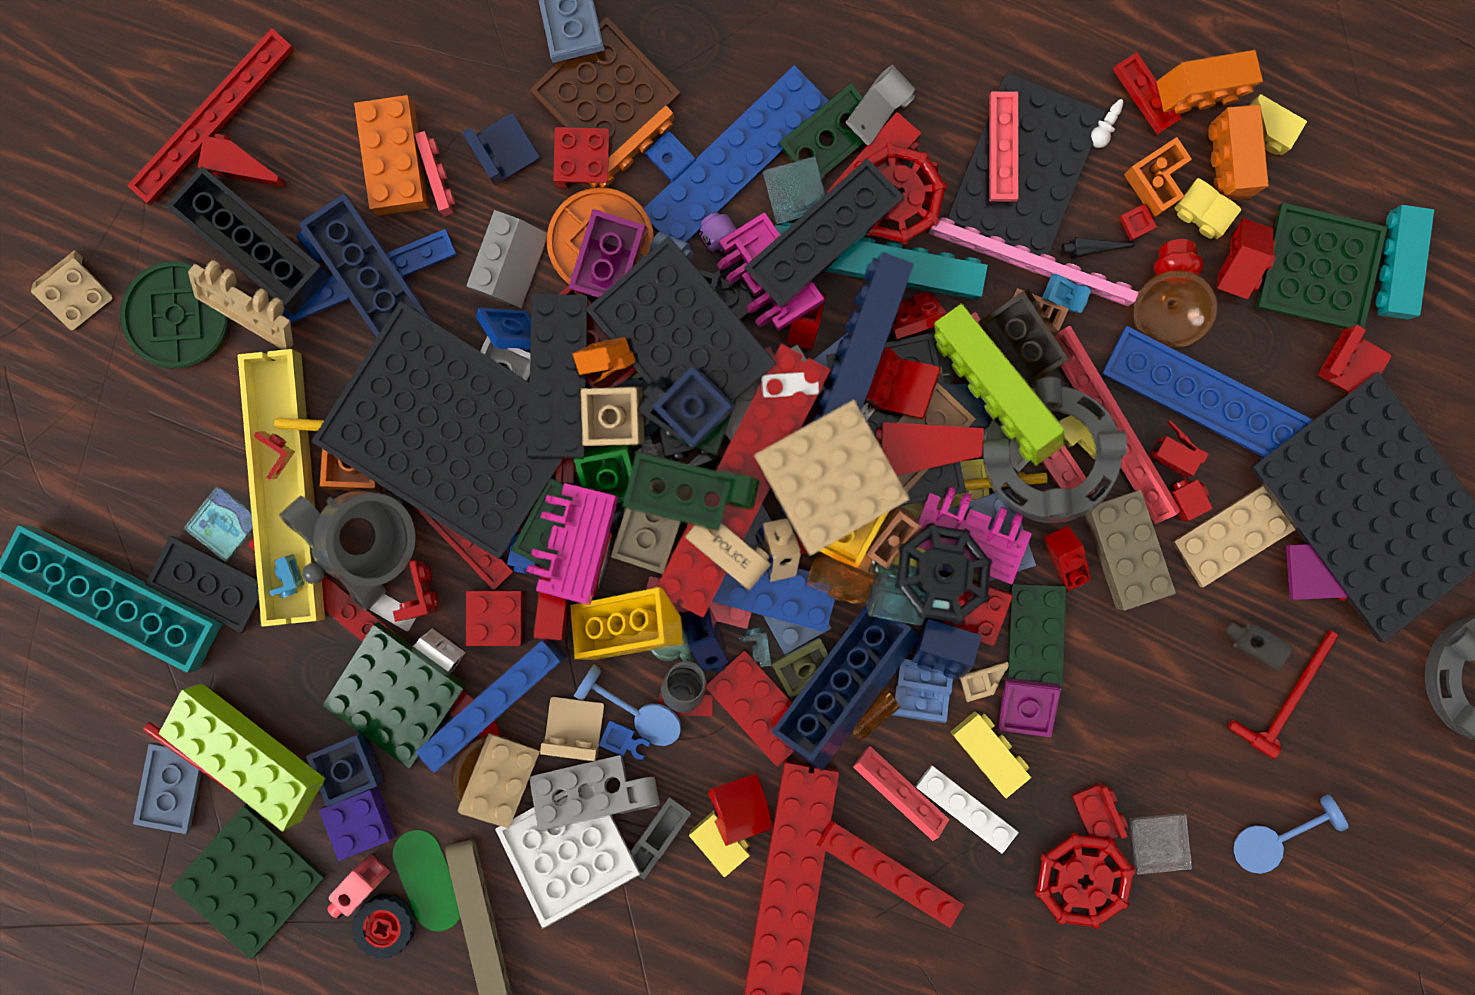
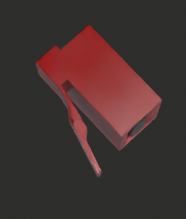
(1176, 456)

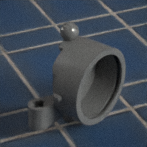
(363, 572)

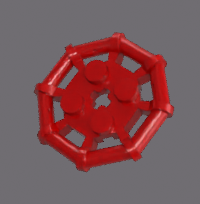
(913, 192)
(1089, 895)

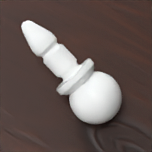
(1101, 134)

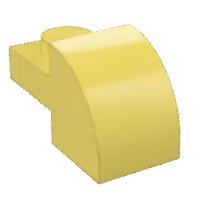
(1077, 433)

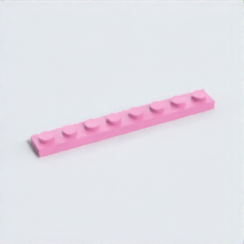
(1042, 264)

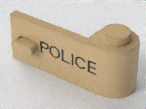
(731, 554)

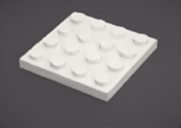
(568, 863)

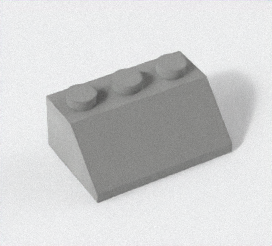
(507, 260)

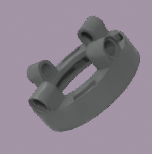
(1058, 504)
(1449, 653)

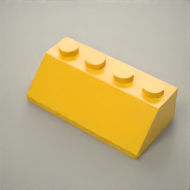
(625, 625)

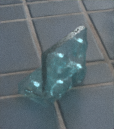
(793, 189)

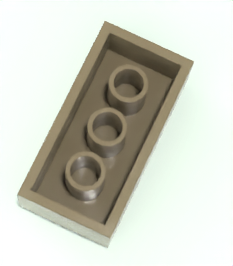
(1129, 551)

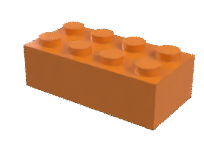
(391, 155)

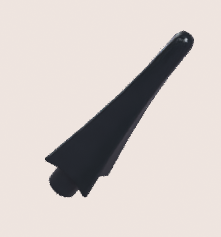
(1083, 246)

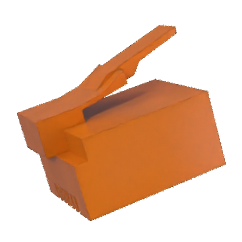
(604, 356)

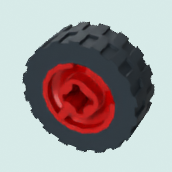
(384, 926)

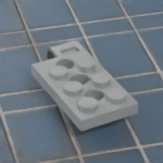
(630, 797)

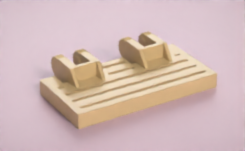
(255, 314)

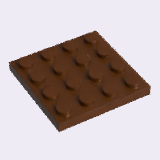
(606, 89)

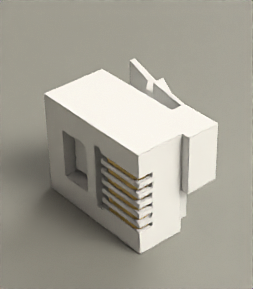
(440, 650)

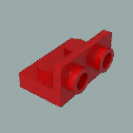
(1099, 812)

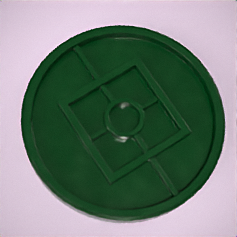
(167, 321)

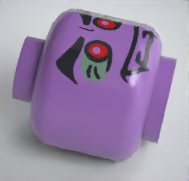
(714, 229)

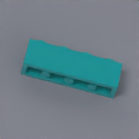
(1404, 262)

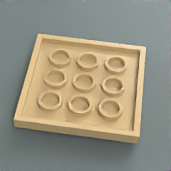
(831, 477)

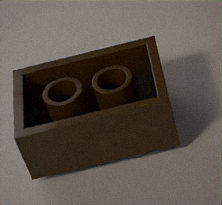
(1026, 337)

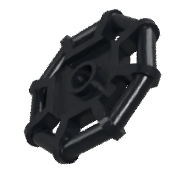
(930, 580)

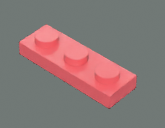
(435, 172)

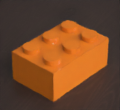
(1209, 82)
(1239, 152)

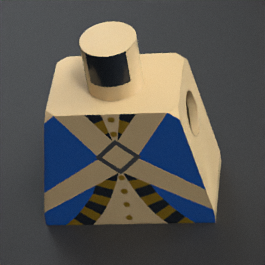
(780, 544)

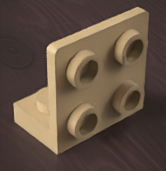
(71, 291)
(573, 729)

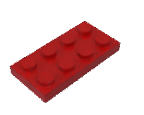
(753, 703)

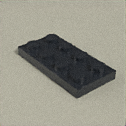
(205, 584)

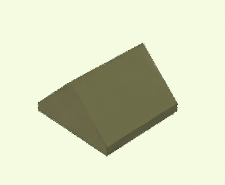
(799, 665)

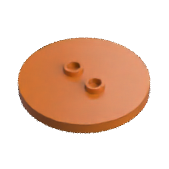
(571, 221)

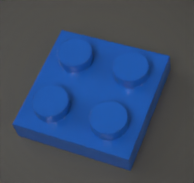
(506, 327)

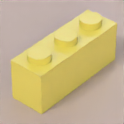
(991, 753)

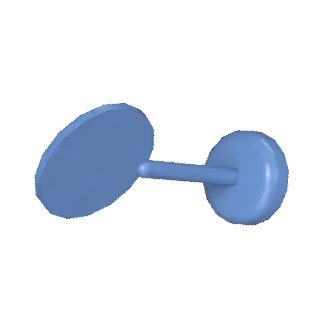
(651, 721)
(1261, 849)

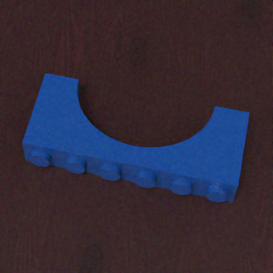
(491, 704)

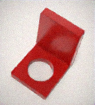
(277, 444)

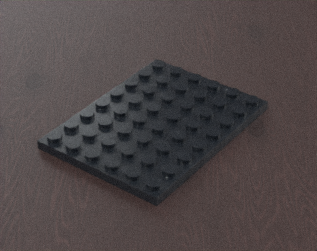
(440, 431)
(1375, 505)

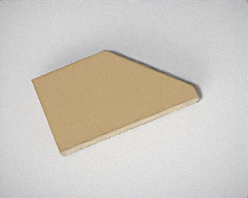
(982, 681)

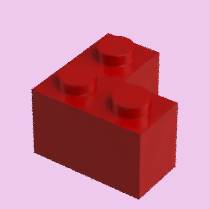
(1248, 259)

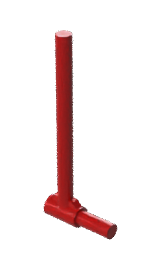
(1266, 741)

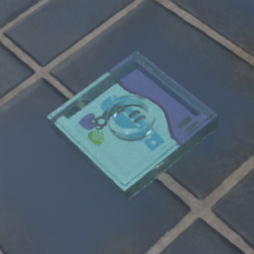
(221, 524)

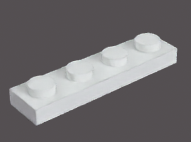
(966, 809)

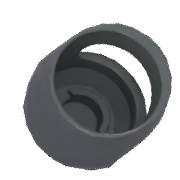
(683, 688)

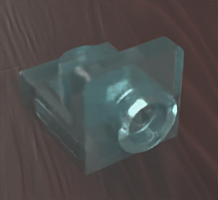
(761, 650)

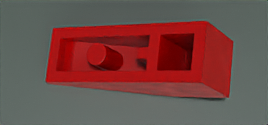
(228, 160)

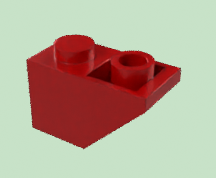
(1068, 557)

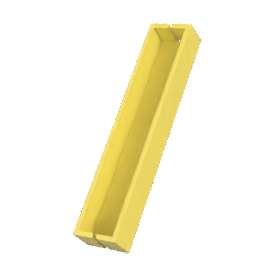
(269, 393)

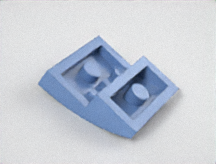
(922, 693)

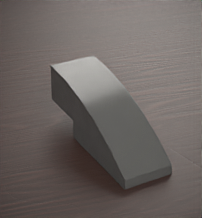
(658, 835)

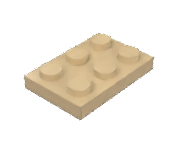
(498, 781)

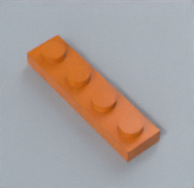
(640, 141)

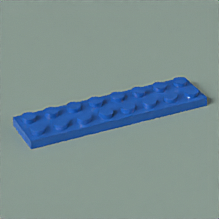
(734, 157)
(1200, 393)

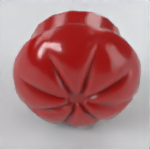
(1178, 255)

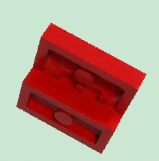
(740, 809)

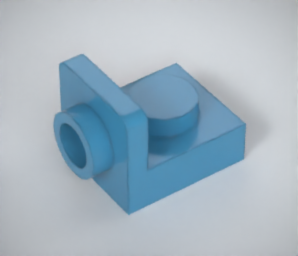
(289, 574)

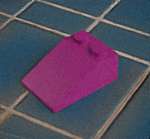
(607, 252)

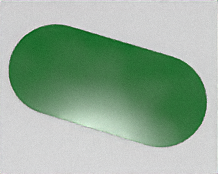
(426, 880)

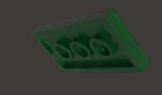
(1036, 633)

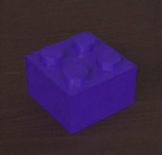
(358, 823)

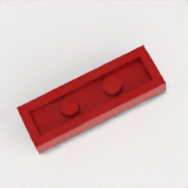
(1144, 91)

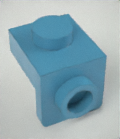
(1066, 293)

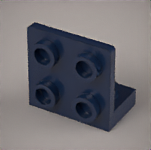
(502, 148)

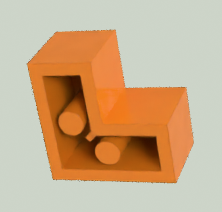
(1152, 177)

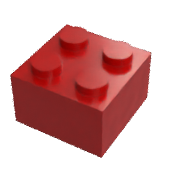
(495, 618)

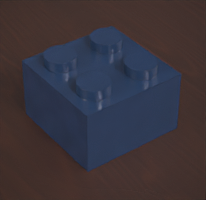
(694, 406)
(946, 649)
(348, 768)

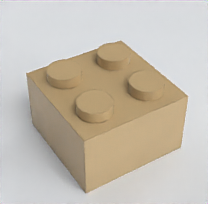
(612, 416)

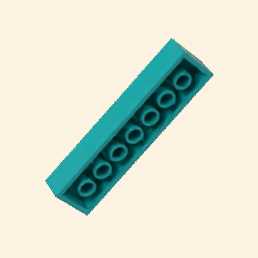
(107, 598)

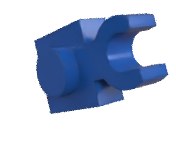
(619, 739)

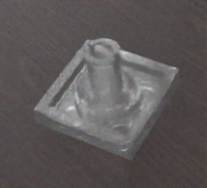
(1160, 843)

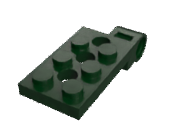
(826, 119)
(731, 488)

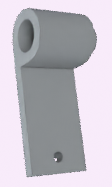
(883, 97)

